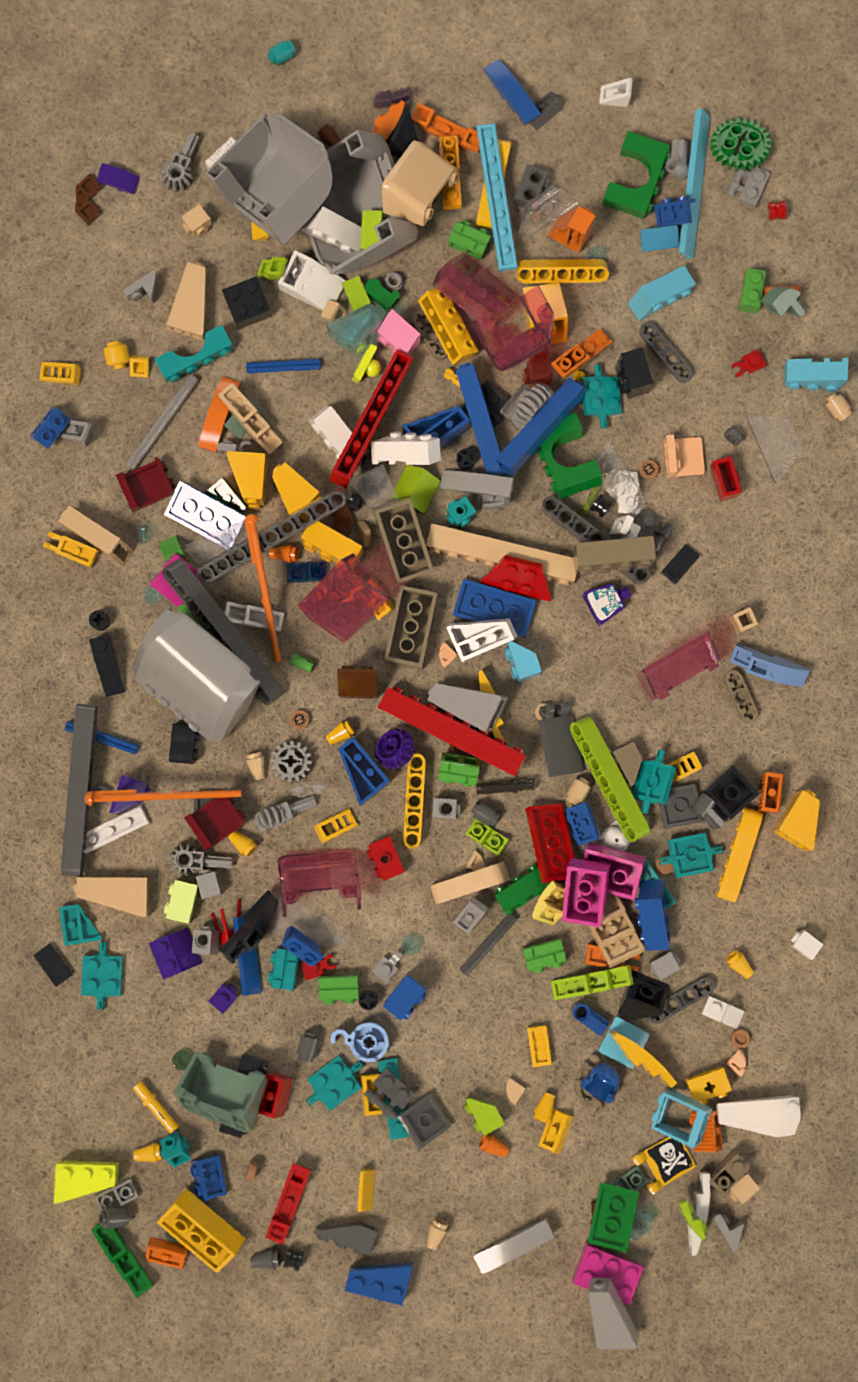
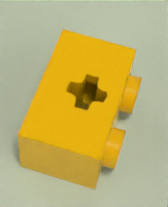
(716, 1077)

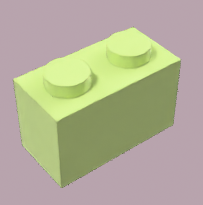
(181, 901)

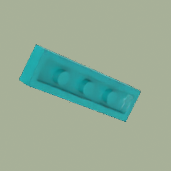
(395, 1126)

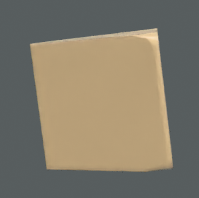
(333, 311)

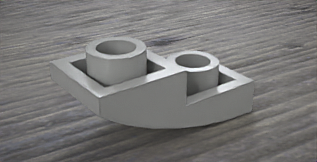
(116, 1195)

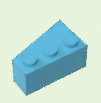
(661, 293)
(815, 374)

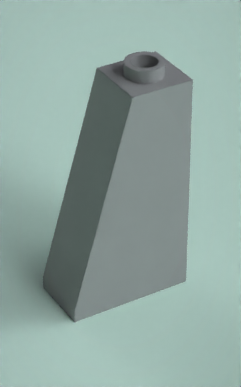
(470, 705)
(610, 1318)

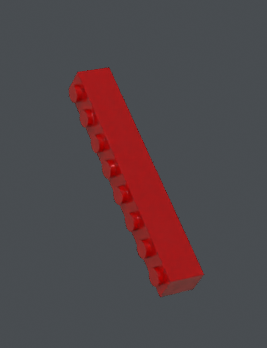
(371, 419)
(455, 733)

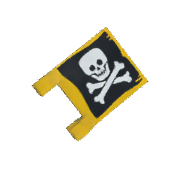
(667, 1161)

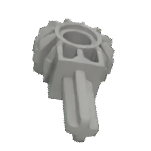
(181, 164)
(282, 813)
(197, 860)

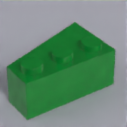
(520, 891)

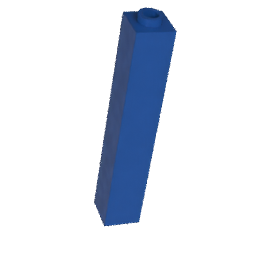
(480, 417)
(540, 427)

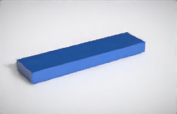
(248, 967)

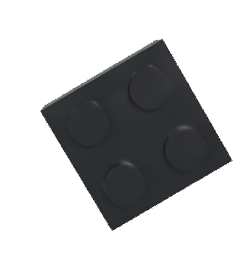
(247, 303)
(634, 373)
(730, 792)

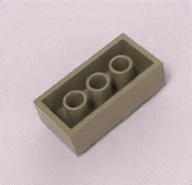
(402, 539)
(614, 554)
(410, 627)

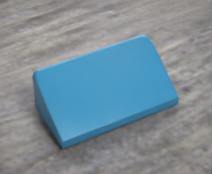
(659, 238)

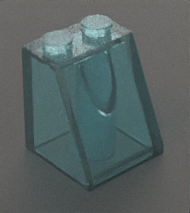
(357, 329)

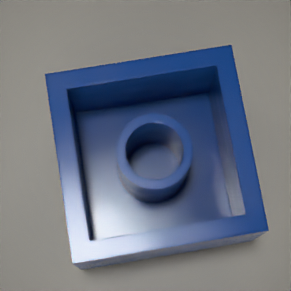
(404, 997)

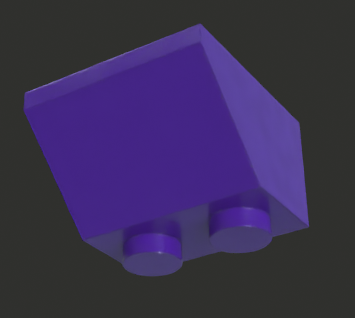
(174, 953)

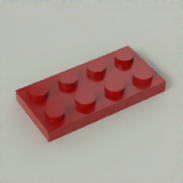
(550, 841)

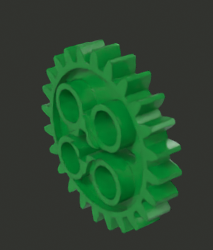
(729, 138)

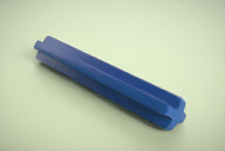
(283, 366)
(109, 740)

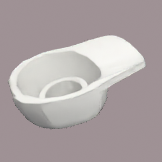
(610, 834)

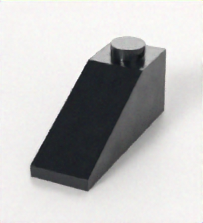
(107, 665)

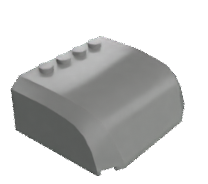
(358, 173)
(274, 176)
(194, 675)

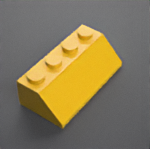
(201, 1230)

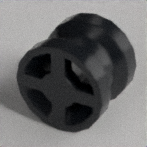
(463, 456)
(601, 505)
(101, 623)
(367, 1002)
(293, 1259)

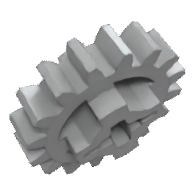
(291, 753)

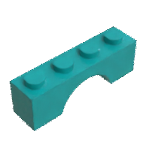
(215, 345)

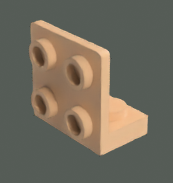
(683, 456)

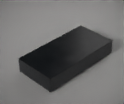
(680, 564)
(52, 965)

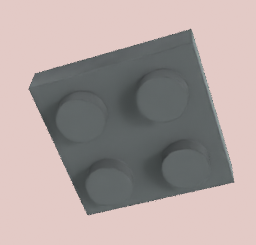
(677, 809)
(424, 1121)

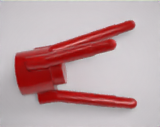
(227, 933)

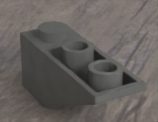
(351, 1235)

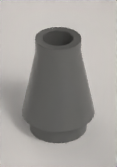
(267, 1260)

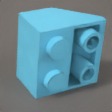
(523, 661)

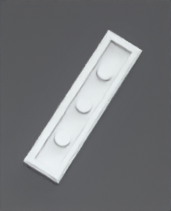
(115, 829)

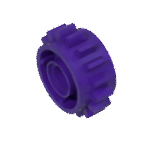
(394, 749)

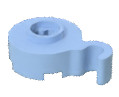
(356, 1041)

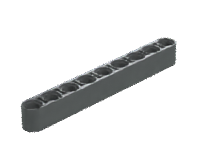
(280, 531)
(220, 627)
(79, 784)

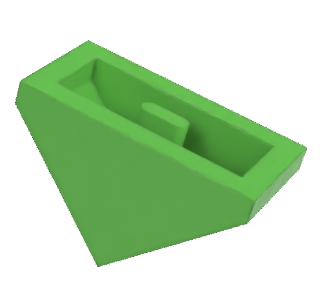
(170, 546)

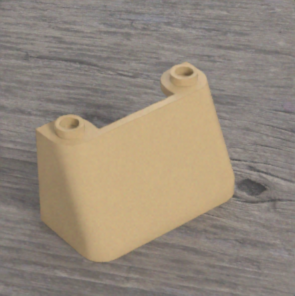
(416, 183)

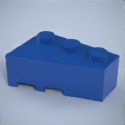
(444, 425)
(362, 771)
(653, 915)
(380, 1282)

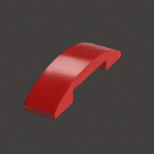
(287, 1203)

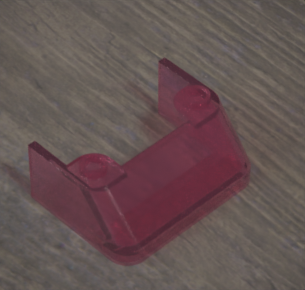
(509, 349)
(679, 666)
(317, 873)

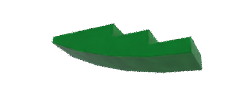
(123, 1259)

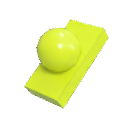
(367, 365)

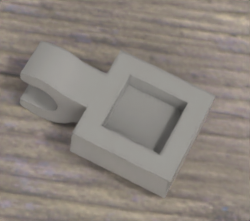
(225, 446)
(386, 967)

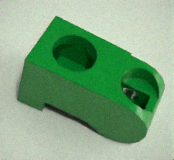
(381, 295)

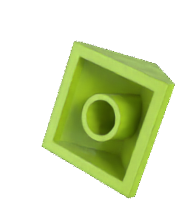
(417, 485)

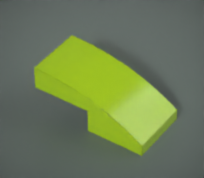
(272, 268)
(355, 293)

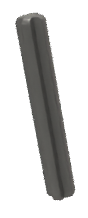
(488, 944)

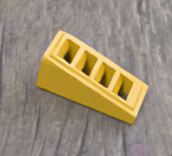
(72, 375)
(695, 761)
(318, 828)

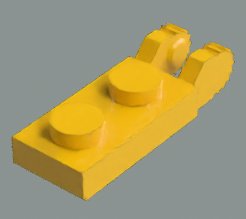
(72, 550)

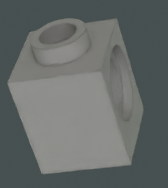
(438, 802)
(208, 884)
(200, 947)
(665, 965)

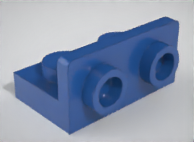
(674, 212)
(50, 427)
(583, 823)
(302, 946)
(208, 1178)

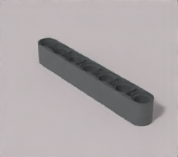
(590, 531)

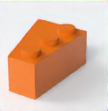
(573, 228)

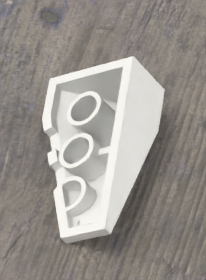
(769, 1116)

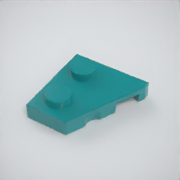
(77, 926)

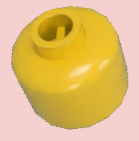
(116, 354)

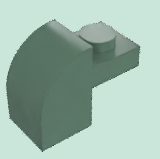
(783, 299)

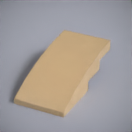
(617, 934)

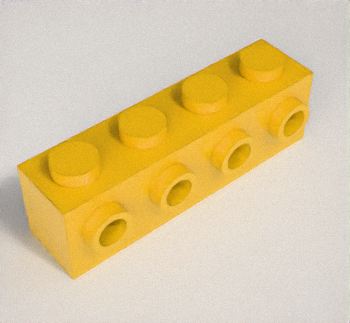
(448, 326)

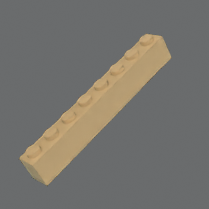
(491, 550)

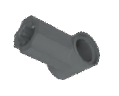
(705, 808)

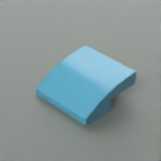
(610, 1047)

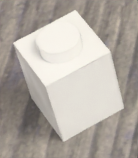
(805, 944)

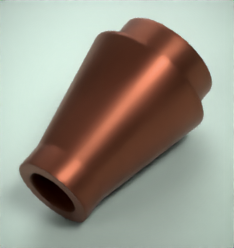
(328, 135)

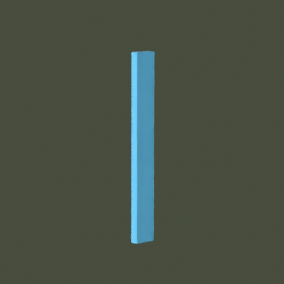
(695, 181)
(496, 197)

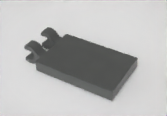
(558, 743)

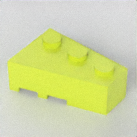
(82, 1178)

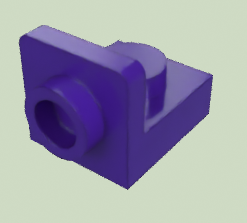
(224, 997)

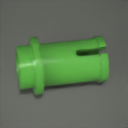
(301, 662)

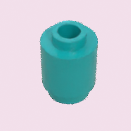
(281, 52)

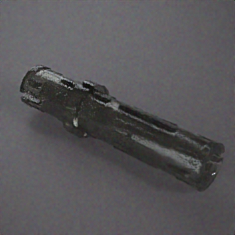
(505, 786)

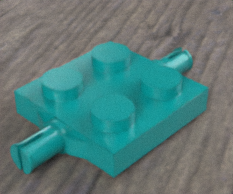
(601, 396)
(653, 782)
(690, 855)
(101, 975)
(334, 1083)

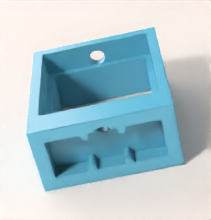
(695, 1137)

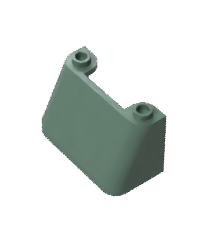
(220, 1092)

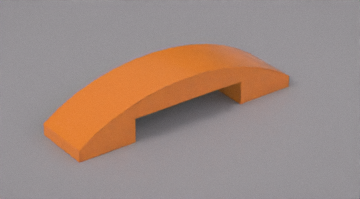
(440, 127)
(216, 418)

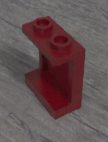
(146, 485)
(215, 821)

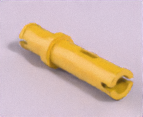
(155, 1106)

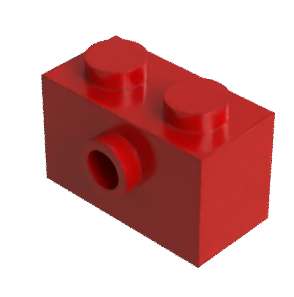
(726, 478)
(385, 858)

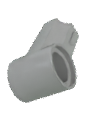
(676, 163)

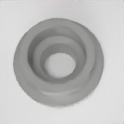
(393, 276)

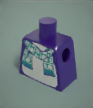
(605, 602)

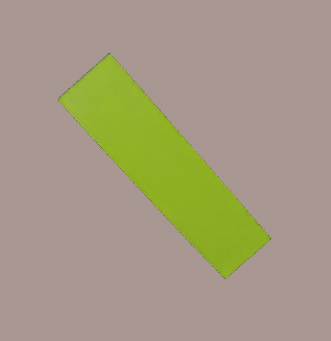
(592, 982)

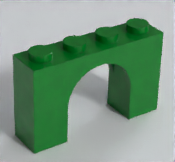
(653, 156)
(568, 480)

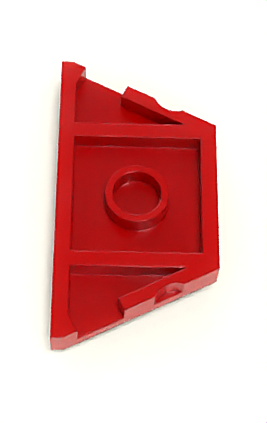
(519, 577)

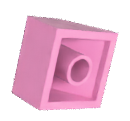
(398, 334)

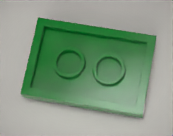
(613, 1217)

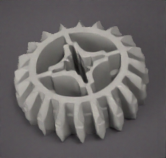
(531, 404)

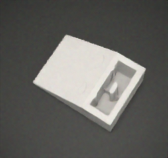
(310, 281)

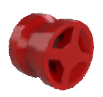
(777, 210)

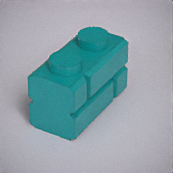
(284, 969)

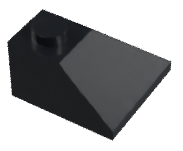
(403, 134)
(643, 998)

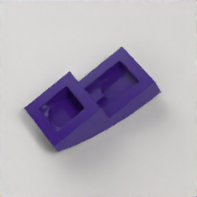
(118, 178)

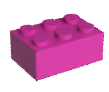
(624, 869)
(585, 892)
(602, 1263)

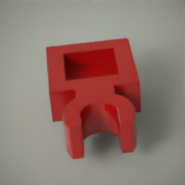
(751, 362)
(317, 969)

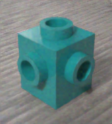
(463, 506)
(175, 1149)

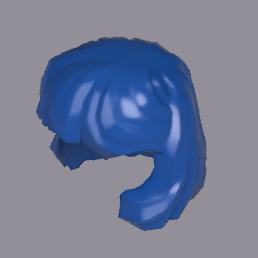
(602, 1083)

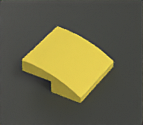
(550, 904)

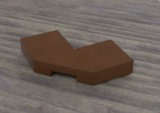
(84, 193)
(344, 521)

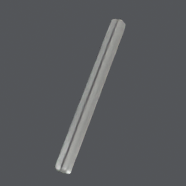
(162, 422)

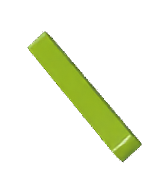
(609, 779)

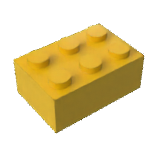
(329, 543)

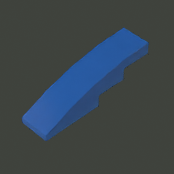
(512, 92)

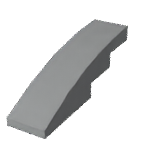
(477, 483)
(514, 1245)

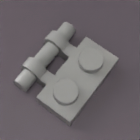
(753, 187)

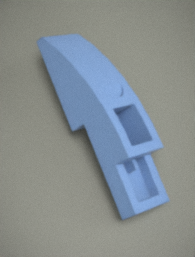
(769, 668)

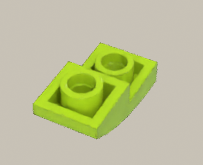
(488, 837)
(695, 1222)

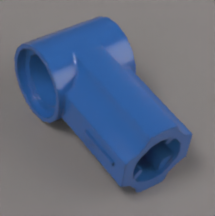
(590, 1018)

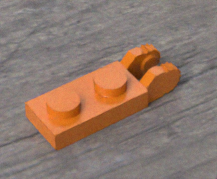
(596, 958)

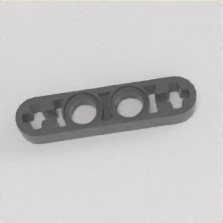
(667, 351)
(681, 1002)

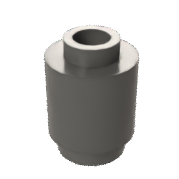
(485, 813)
(308, 1047)
(114, 1217)

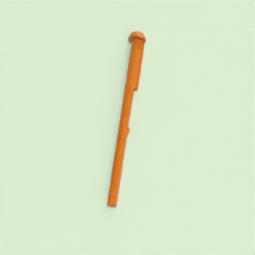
(256, 555)
(131, 795)

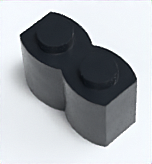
(183, 744)

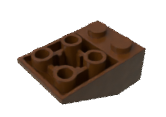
(357, 682)

